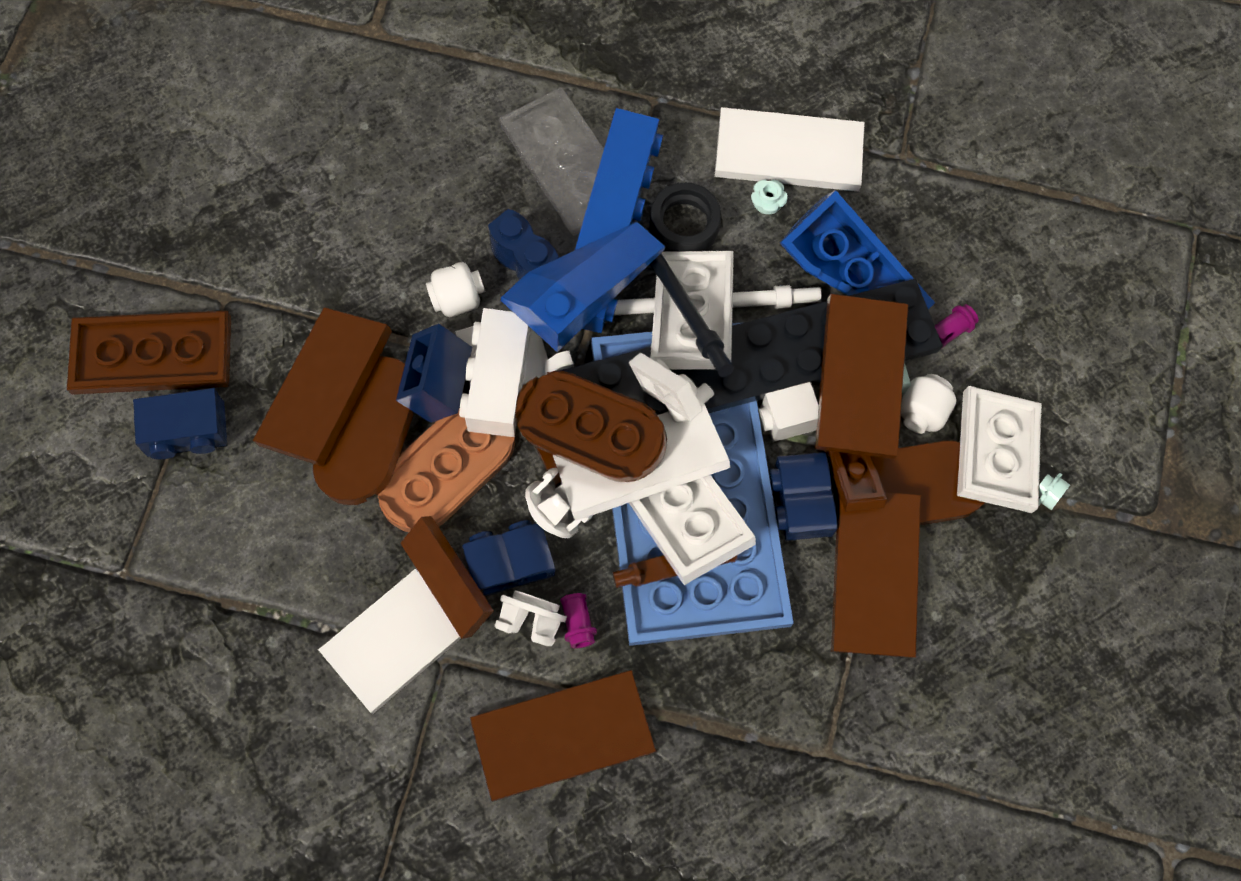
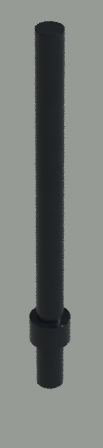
(707, 340)

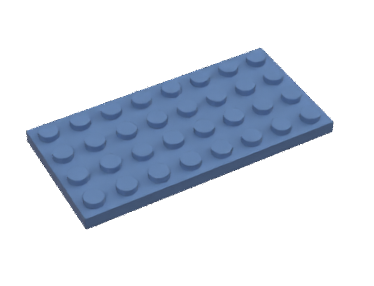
(732, 595)

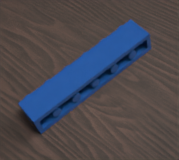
(618, 186)

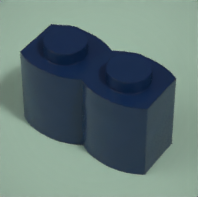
(516, 244)
(804, 496)
(509, 558)

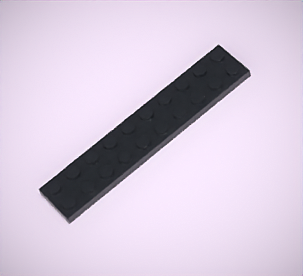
(769, 353)

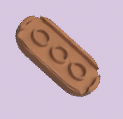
(442, 472)

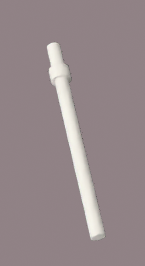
(780, 297)

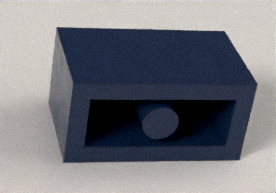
(434, 373)
(180, 423)

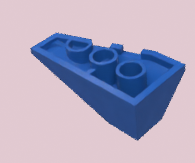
(843, 250)
(574, 288)

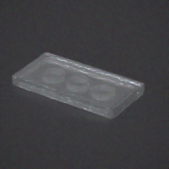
(557, 152)

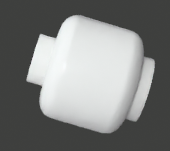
(455, 289)
(927, 403)

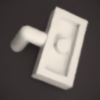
(674, 391)

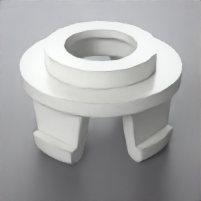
(551, 507)
(516, 610)

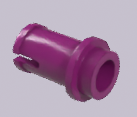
(960, 321)
(578, 622)

